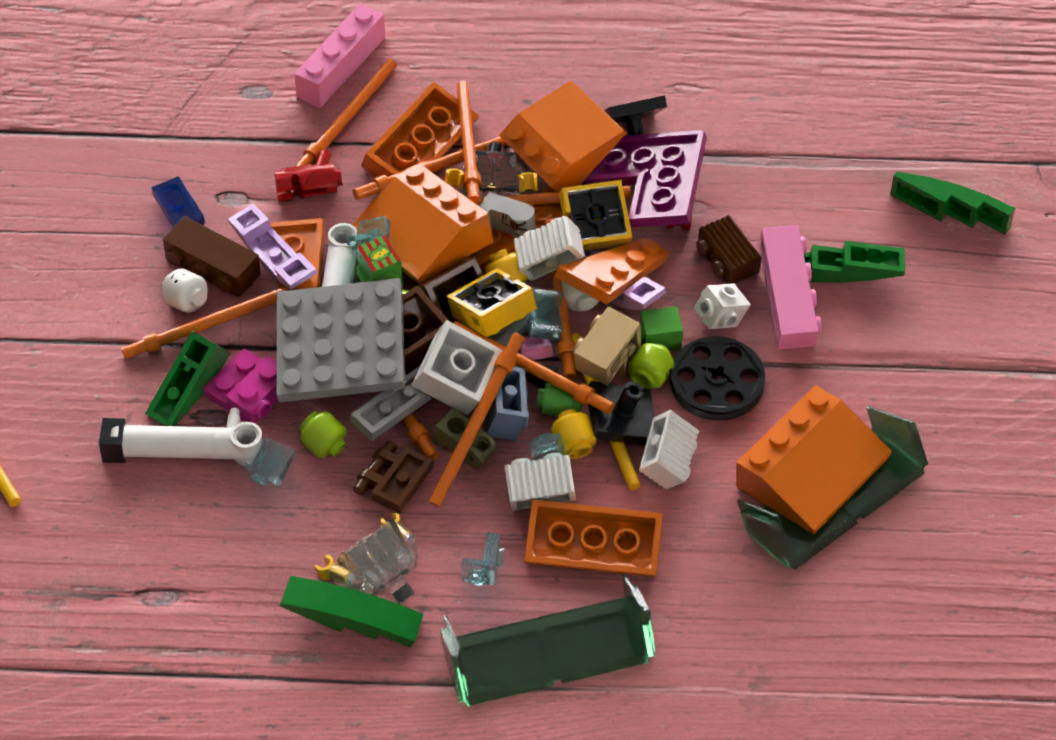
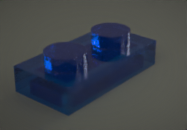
(176, 201)

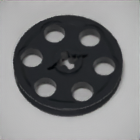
(721, 388)

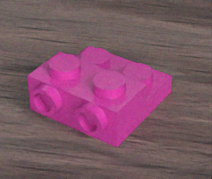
(246, 385)

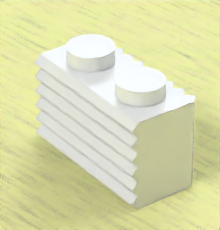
(548, 247)
(669, 450)
(540, 480)

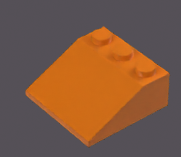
(563, 136)

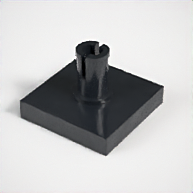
(634, 112)
(631, 415)

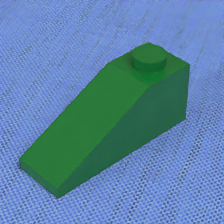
(184, 383)

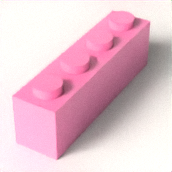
(340, 55)
(789, 287)

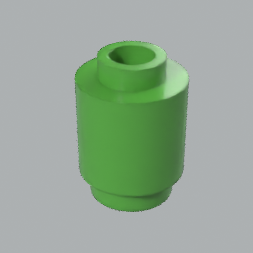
(555, 401)

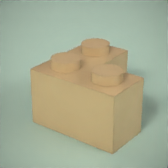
(608, 346)

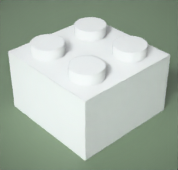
(456, 367)

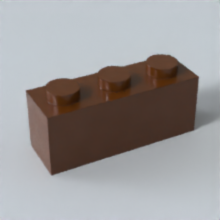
(211, 256)

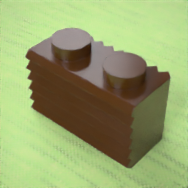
(728, 250)

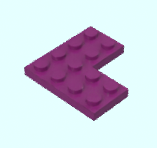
(664, 173)

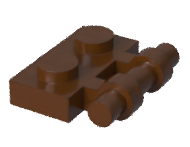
(401, 479)

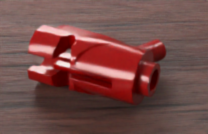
(308, 179)

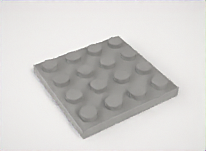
(340, 340)

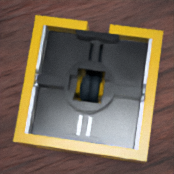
(598, 213)
(491, 302)

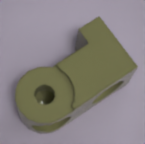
(449, 431)

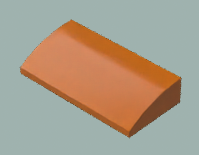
(419, 134)
(593, 538)

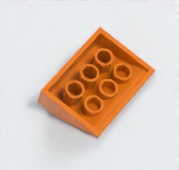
(429, 222)
(811, 460)

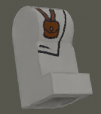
(509, 214)

